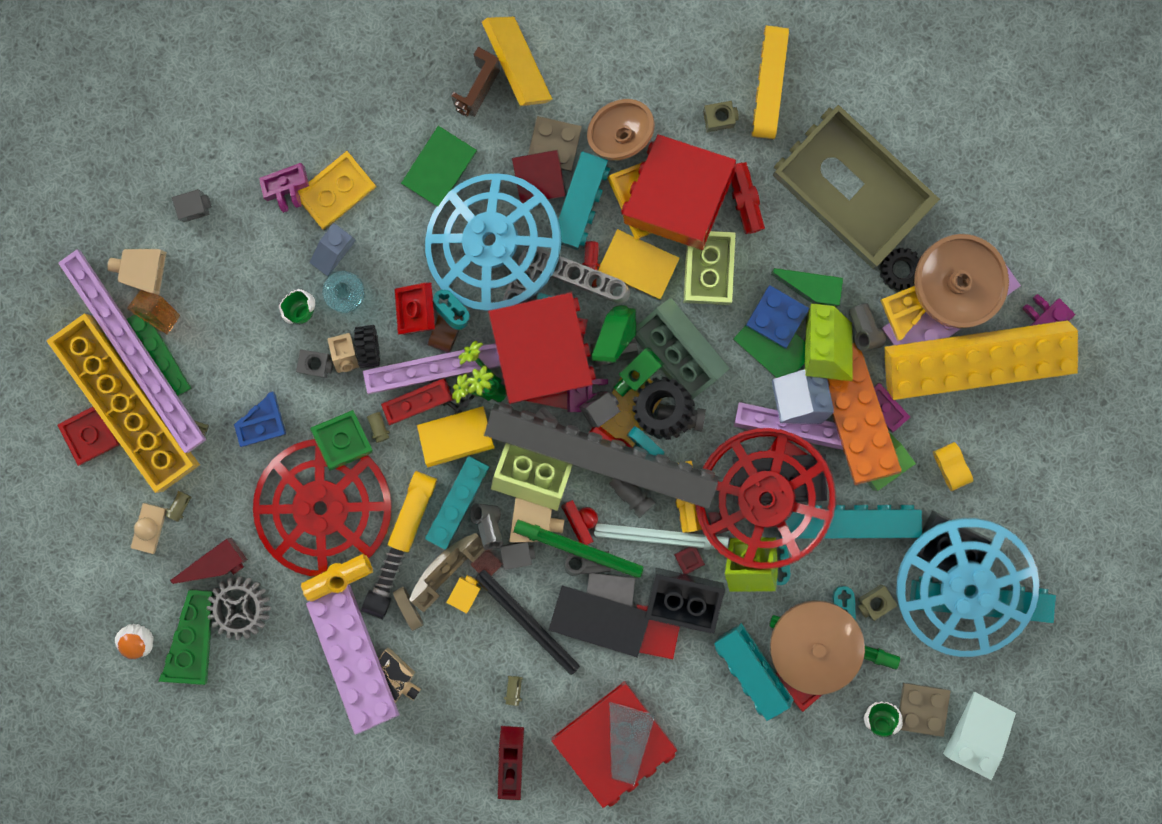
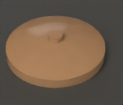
(961, 281)
(817, 647)

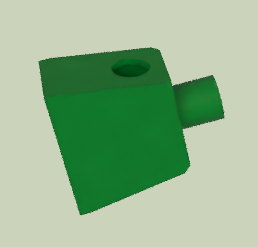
(646, 363)

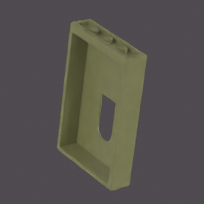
(884, 206)

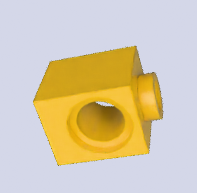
(464, 593)

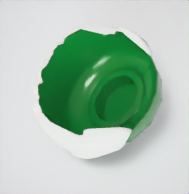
(297, 307)
(883, 719)

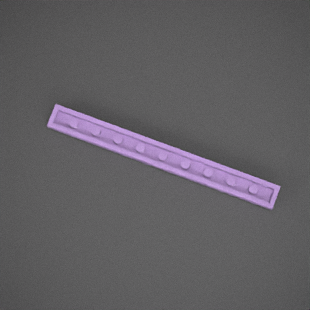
(132, 351)

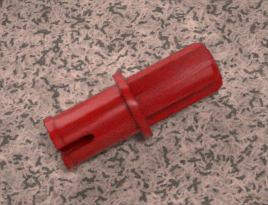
(591, 257)

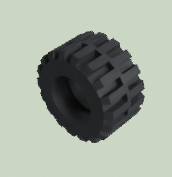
(651, 395)

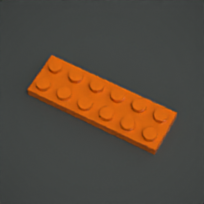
(862, 425)

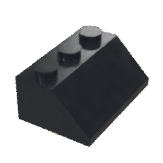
(943, 541)
(685, 600)

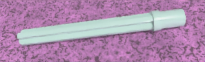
(656, 536)

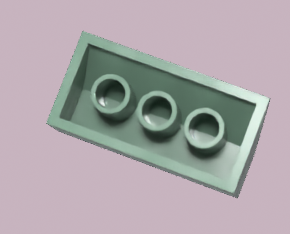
(681, 348)

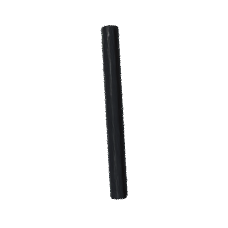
(527, 621)

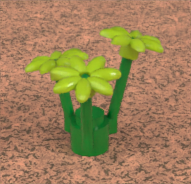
(492, 389)

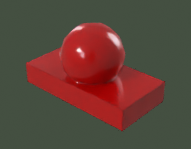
(580, 521)

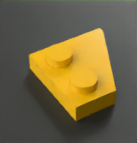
(902, 311)

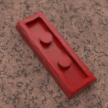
(417, 401)

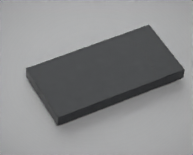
(789, 473)
(599, 621)

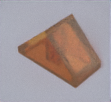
(154, 310)

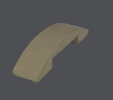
(442, 568)

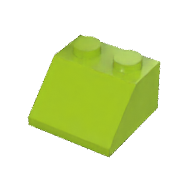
(751, 579)

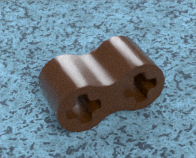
(444, 335)

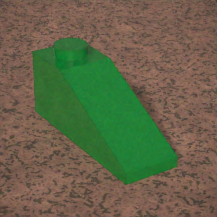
(812, 287)
(616, 333)

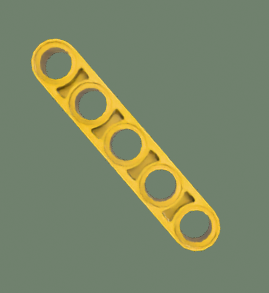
(771, 82)

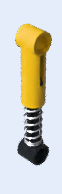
(400, 541)

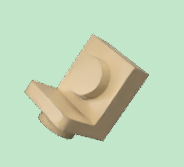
(343, 353)

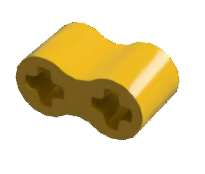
(953, 466)

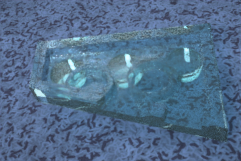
(628, 740)

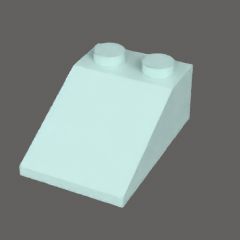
(981, 736)

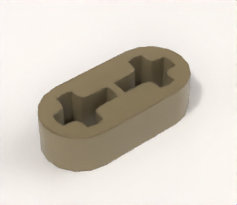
(407, 608)

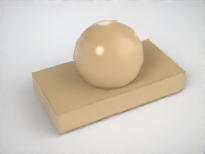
(148, 528)

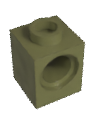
(712, 123)
(886, 602)

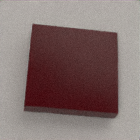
(543, 172)

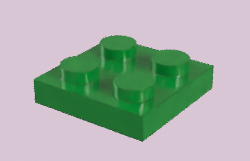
(341, 440)

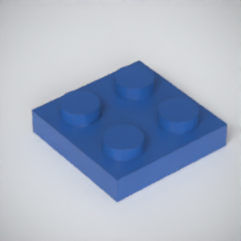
(777, 316)

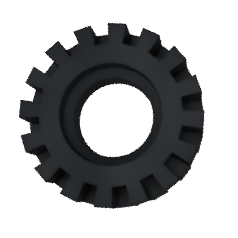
(887, 268)
(367, 346)

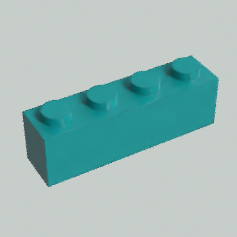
(581, 198)
(457, 502)
(753, 672)

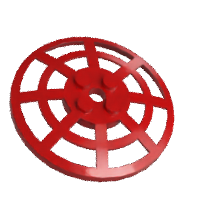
(783, 498)
(314, 523)

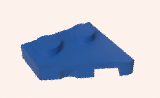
(261, 422)

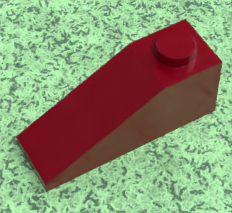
(217, 562)
(510, 762)

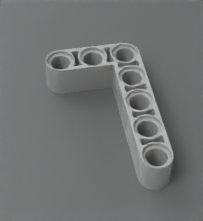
(564, 273)

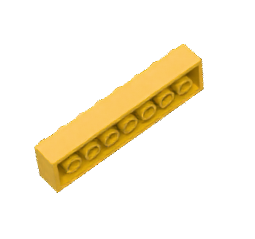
(981, 359)
(121, 402)

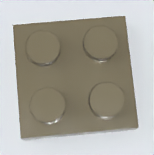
(556, 135)
(924, 709)

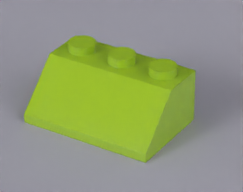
(828, 344)

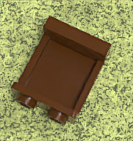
(489, 68)

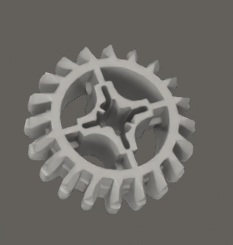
(247, 613)

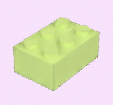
(710, 271)
(531, 476)

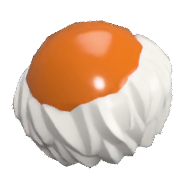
(134, 641)

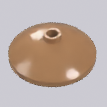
(614, 123)

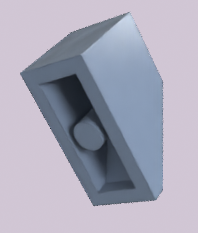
(331, 249)

